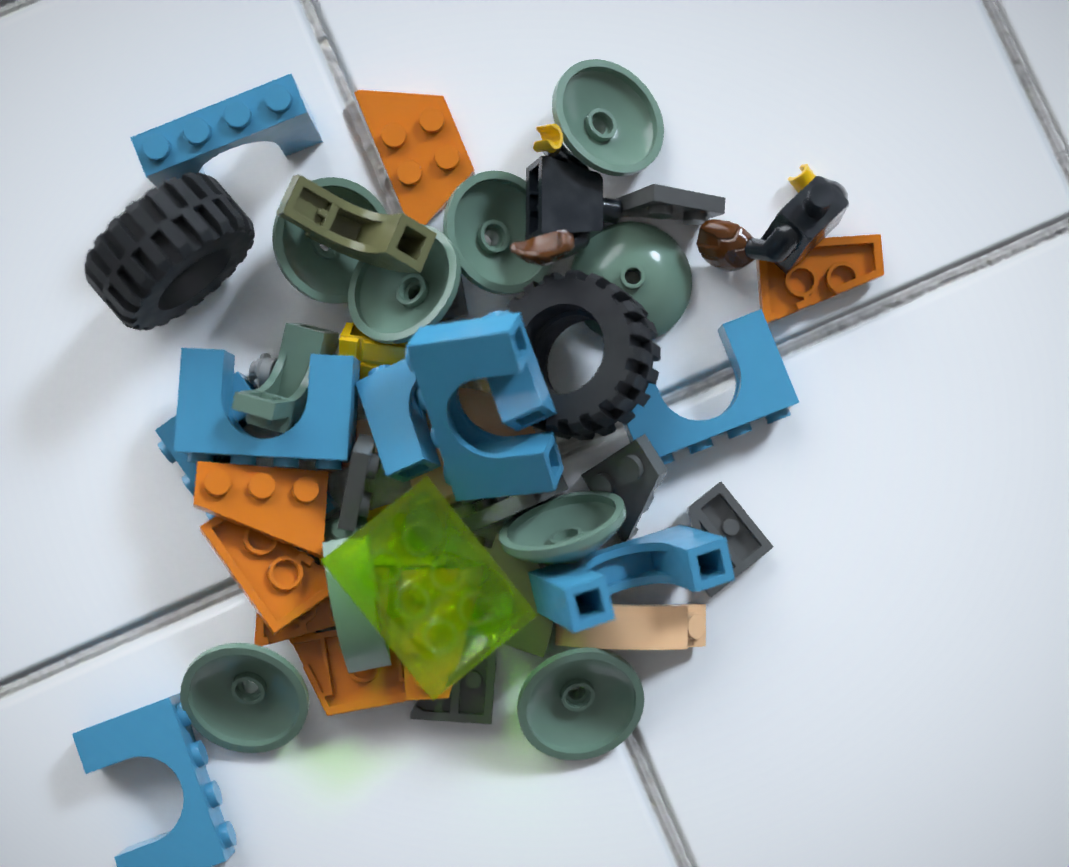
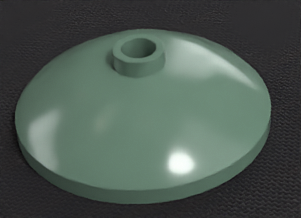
(608, 117)
(492, 206)
(655, 256)
(305, 264)
(395, 304)
(563, 527)
(239, 712)
(581, 720)

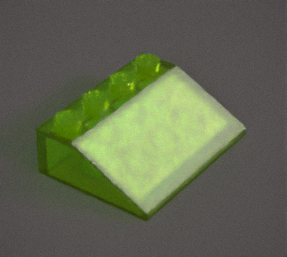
(429, 587)

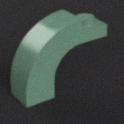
(284, 394)
(359, 640)

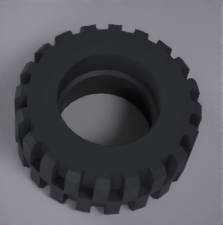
(168, 250)
(626, 357)

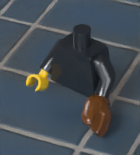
(561, 203)
(790, 235)

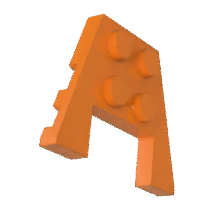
(345, 691)

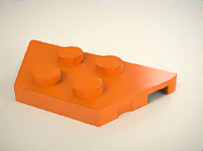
(417, 148)

